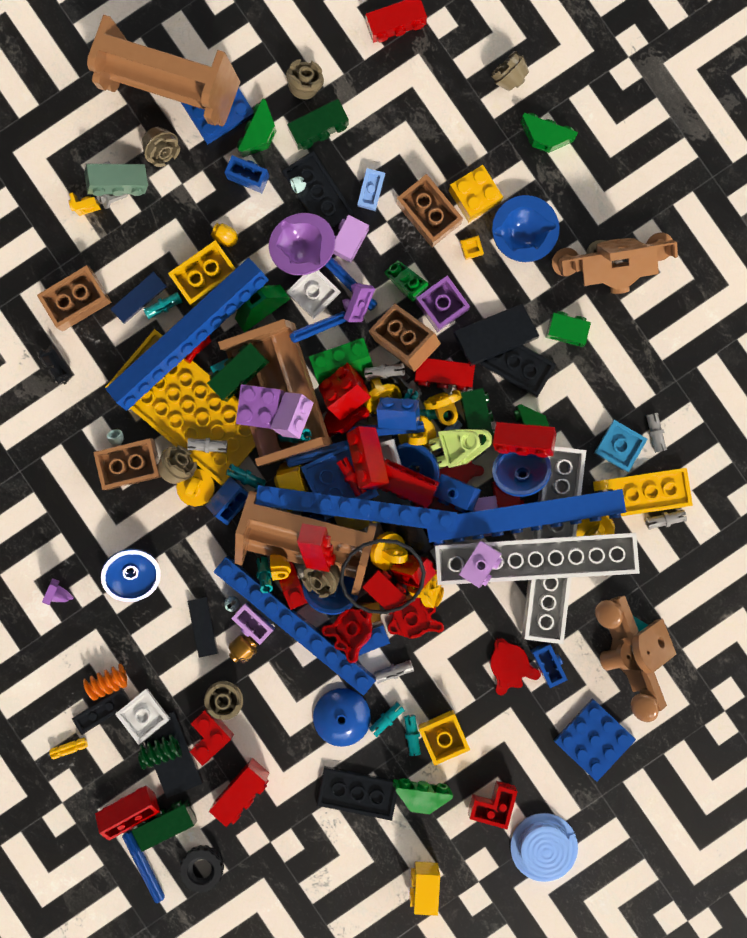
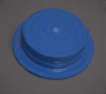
(525, 228)

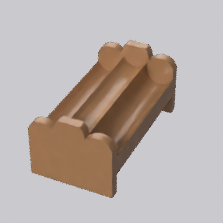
(161, 73)
(283, 372)
(277, 532)

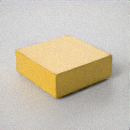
(471, 247)

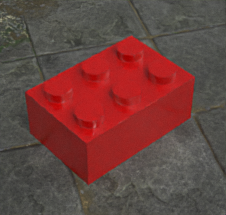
(240, 793)

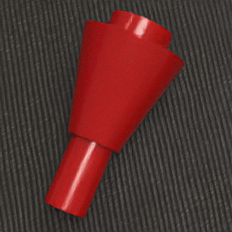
(199, 348)

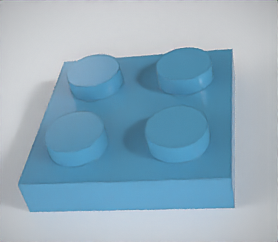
(620, 446)

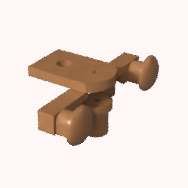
(598, 266)
(650, 648)

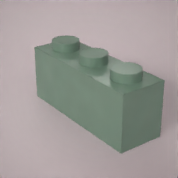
(116, 179)

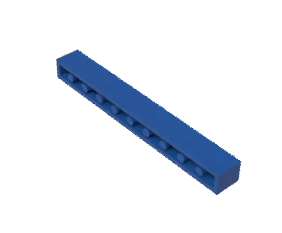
(187, 334)
(356, 508)
(533, 516)
(295, 625)

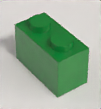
(568, 329)

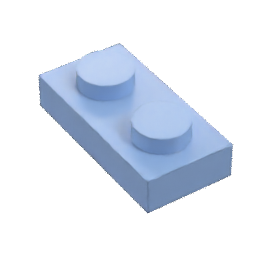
(371, 189)

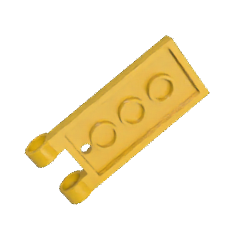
(651, 491)

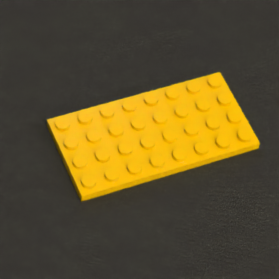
(187, 408)

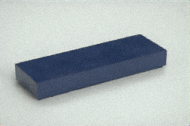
(138, 297)

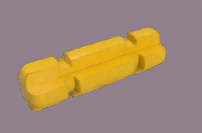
(68, 748)

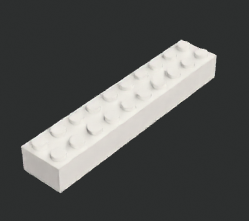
(546, 558)
(548, 598)

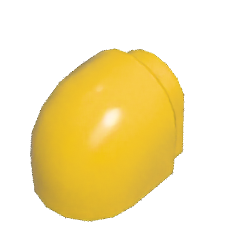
(224, 235)
(279, 567)

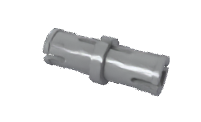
(384, 371)
(656, 432)
(207, 445)
(666, 519)
(394, 671)

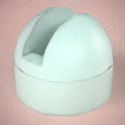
(297, 184)
(115, 437)
(234, 607)

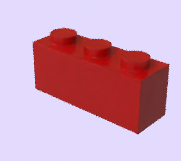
(396, 20)
(445, 374)
(524, 439)
(367, 458)
(409, 484)
(316, 547)
(127, 813)

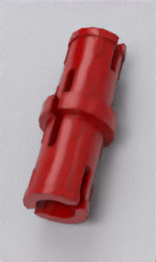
(350, 476)

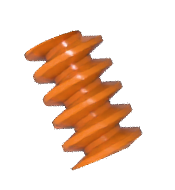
(107, 683)

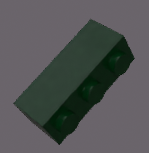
(318, 124)
(237, 371)
(476, 412)
(164, 825)

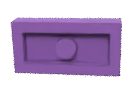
(358, 304)
(56, 593)

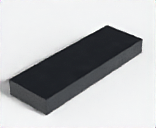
(202, 627)
(101, 711)

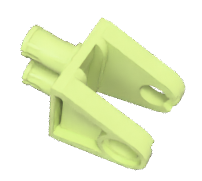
(459, 446)

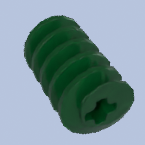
(159, 752)

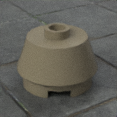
(511, 72)
(304, 79)
(160, 146)
(176, 464)
(321, 581)
(223, 700)

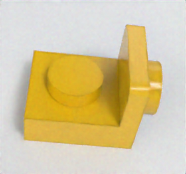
(85, 206)

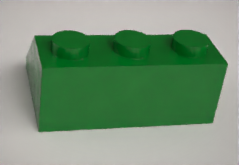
(329, 361)

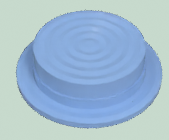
(544, 847)

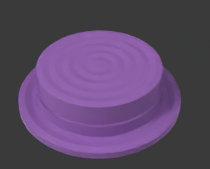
(302, 244)

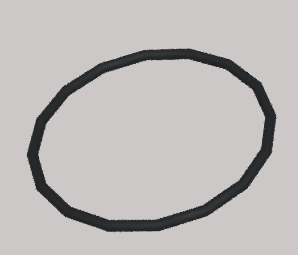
(375, 542)

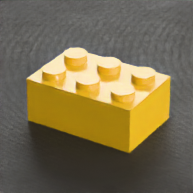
(202, 273)

